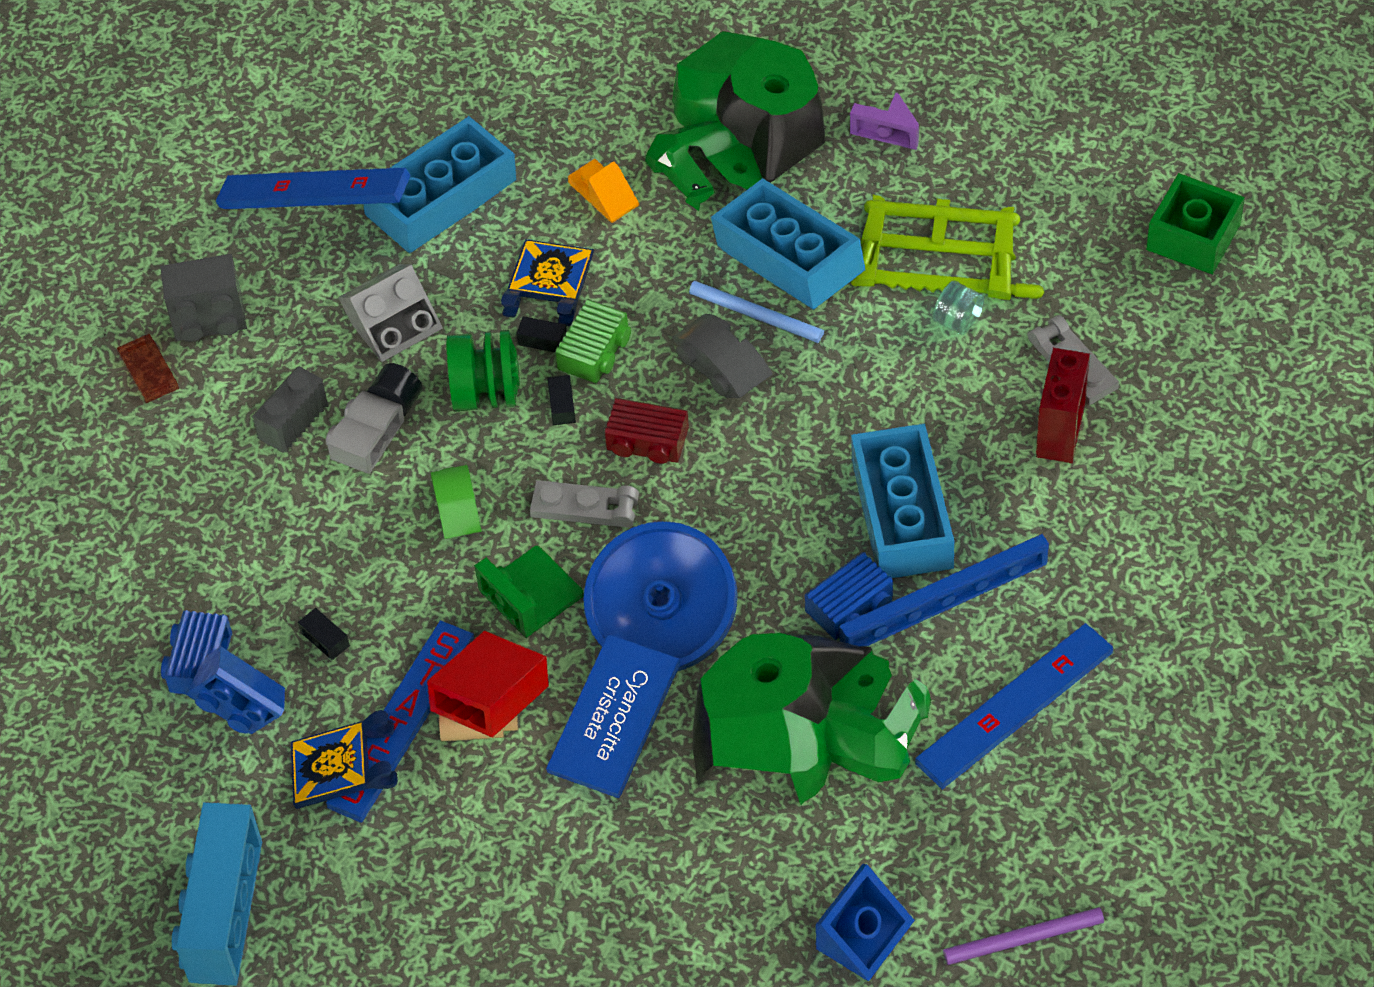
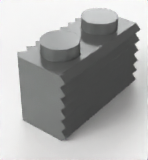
(290, 409)

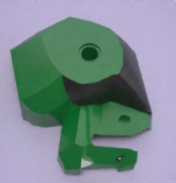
(747, 108)
(801, 706)

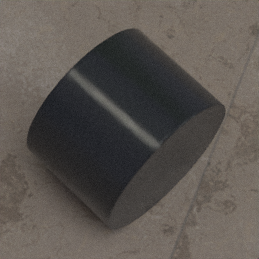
(397, 385)

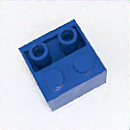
(236, 692)

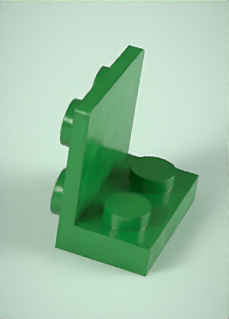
(528, 589)

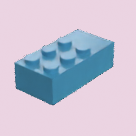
(445, 184)
(788, 243)
(902, 501)
(218, 894)

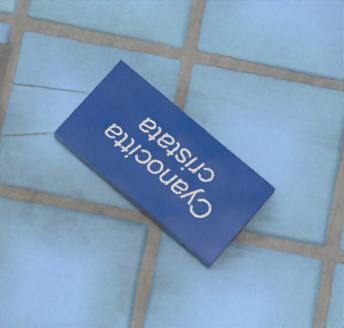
(613, 716)

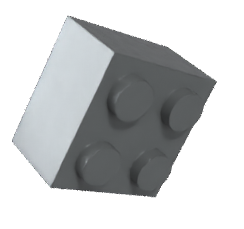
(203, 297)

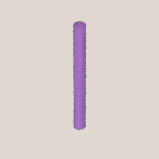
(1023, 936)

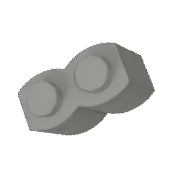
(364, 431)

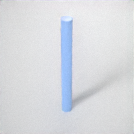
(756, 311)

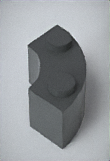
(721, 357)

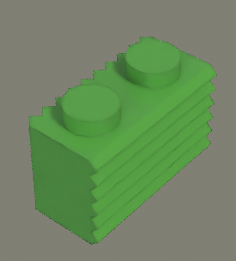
(592, 341)

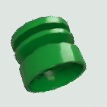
(481, 370)

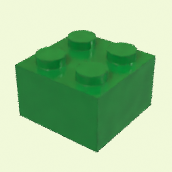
(1195, 223)

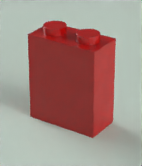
(488, 683)

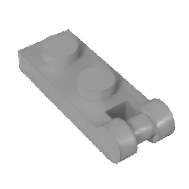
(1100, 379)
(584, 503)

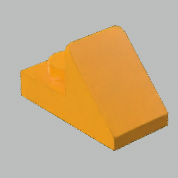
(604, 189)

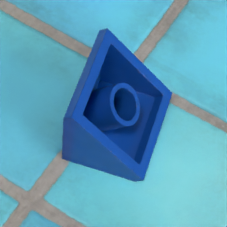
(862, 924)

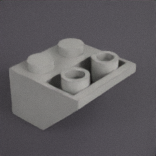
(391, 311)

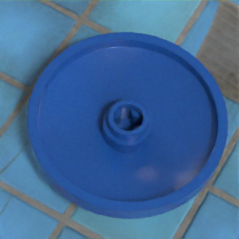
(663, 591)

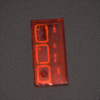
(147, 368)

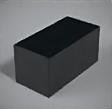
(540, 334)
(561, 400)
(323, 633)

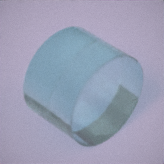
(958, 307)

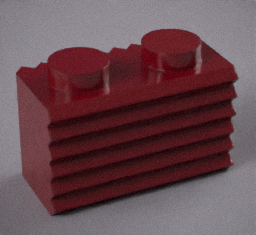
(646, 430)

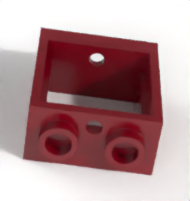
(1062, 405)

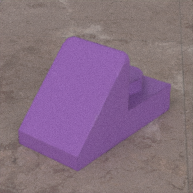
(891, 126)

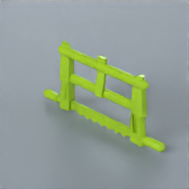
(1001, 251)

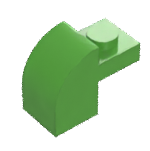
(455, 501)

